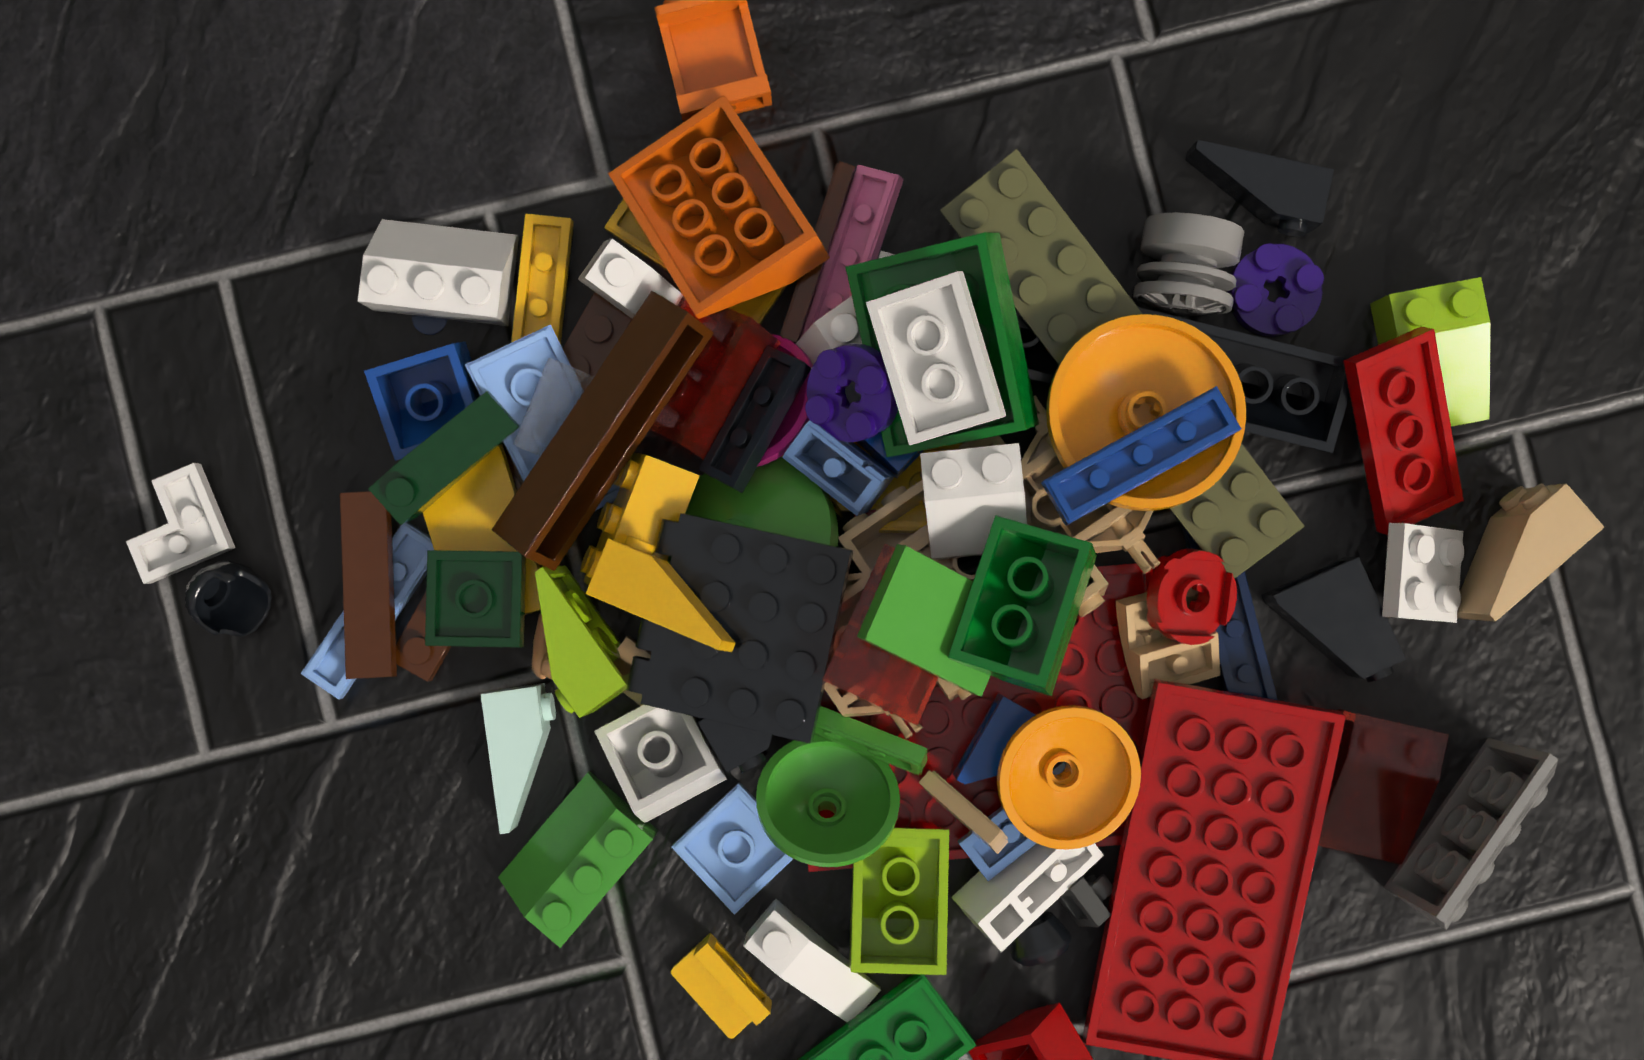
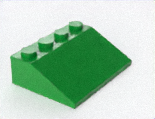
(989, 286)

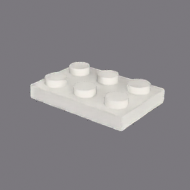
(936, 358)

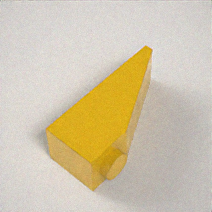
(654, 591)

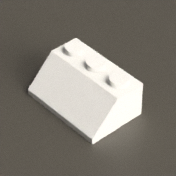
(439, 272)

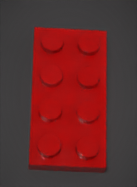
(1404, 429)

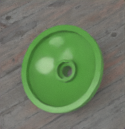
(831, 777)

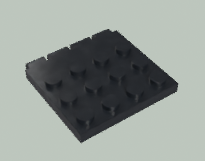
(776, 603)

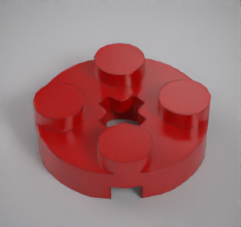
(1169, 589)

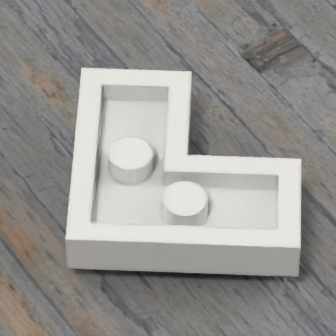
(193, 528)

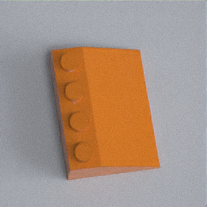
(718, 212)

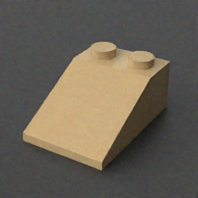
(1523, 546)

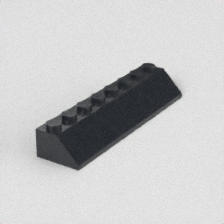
(1286, 387)

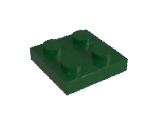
(475, 598)

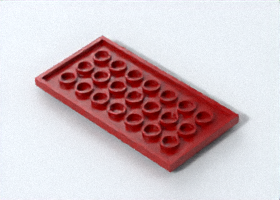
(1212, 875)

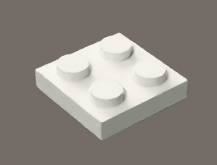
(1423, 573)

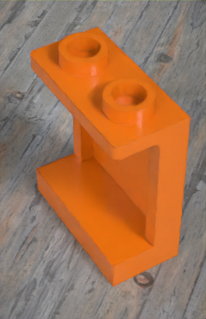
(713, 54)

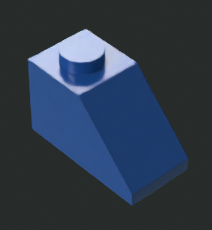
(990, 740)

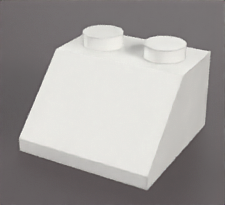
(966, 493)
(659, 759)

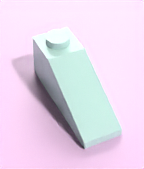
(516, 736)

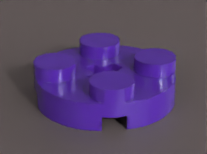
(1300, 281)
(827, 396)

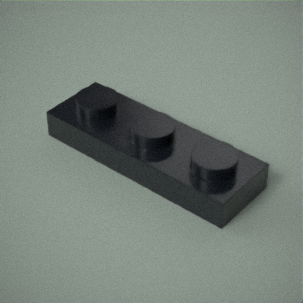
(755, 418)

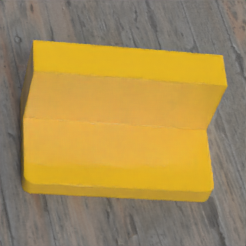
(721, 987)

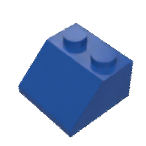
(421, 394)

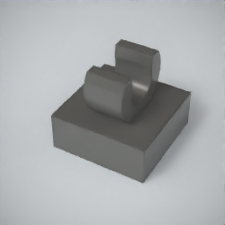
(1085, 900)

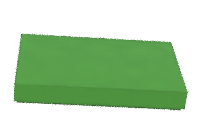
(919, 616)

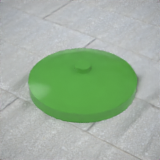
(774, 501)

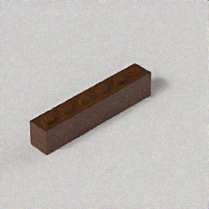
(602, 431)

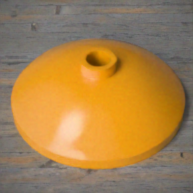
(1090, 793)

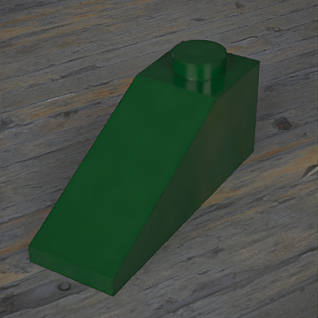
(443, 458)

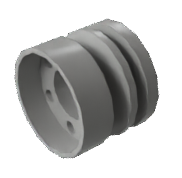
(1189, 255)

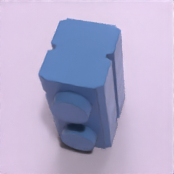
(839, 468)

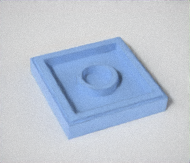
(731, 849)

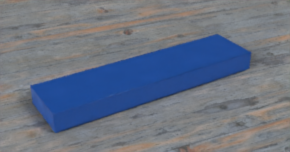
(1141, 456)

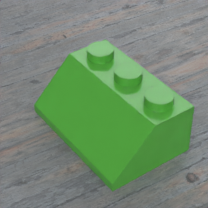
(575, 858)

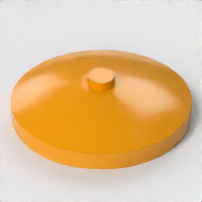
(1129, 377)

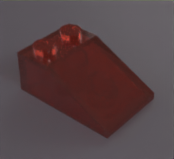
(1381, 786)

